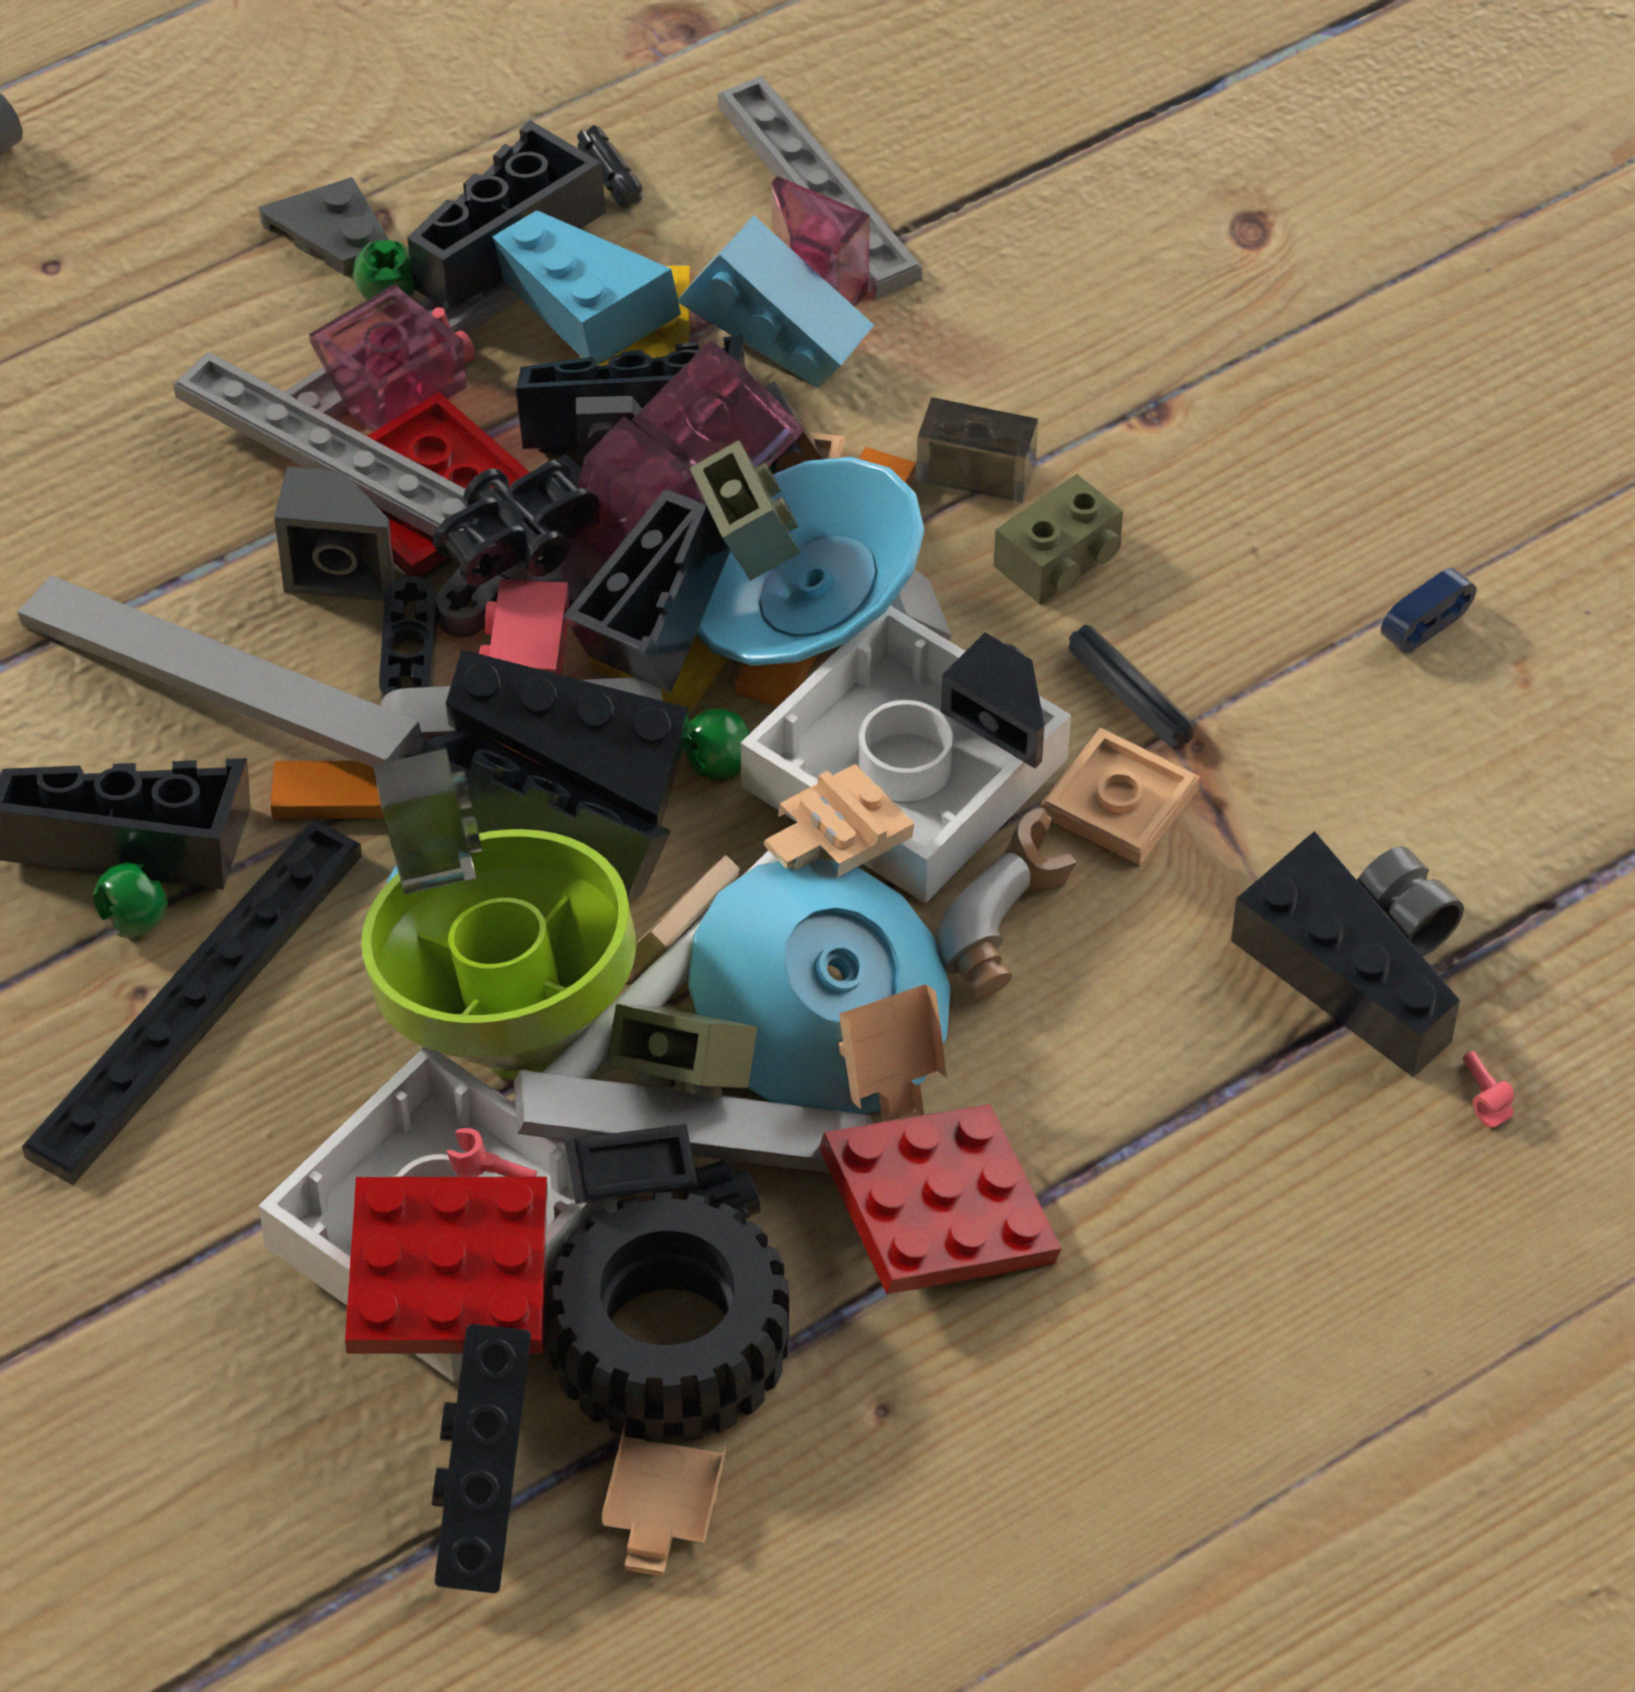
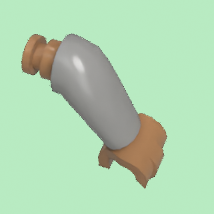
(971, 924)

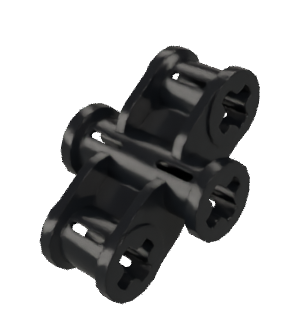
(515, 522)

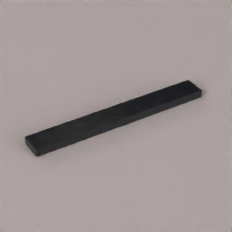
(191, 1002)

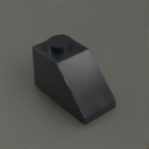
(997, 697)

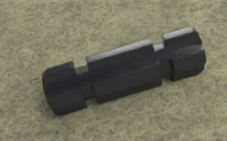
(615, 171)

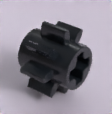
(727, 1187)

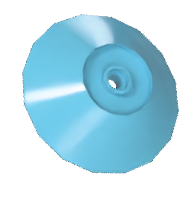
(855, 556)
(766, 962)

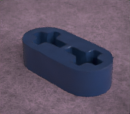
(1428, 610)

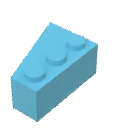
(585, 286)
(777, 304)

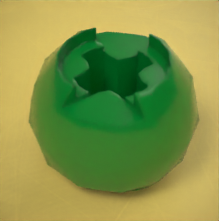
(382, 266)
(715, 743)
(130, 900)

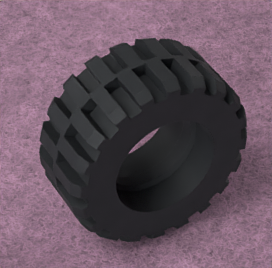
(660, 1248)

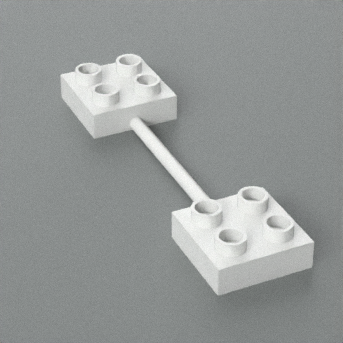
(863, 707)

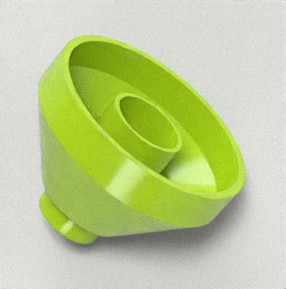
(504, 960)

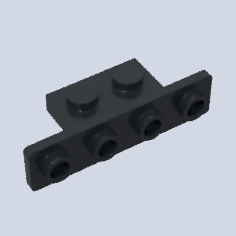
(482, 1458)

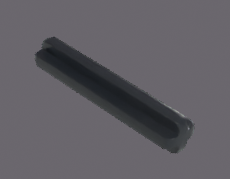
(1131, 687)

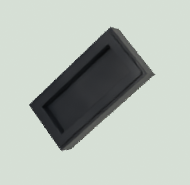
(631, 1163)

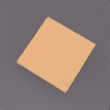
(1120, 796)
(682, 914)

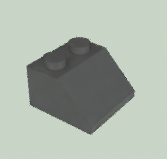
(331, 537)

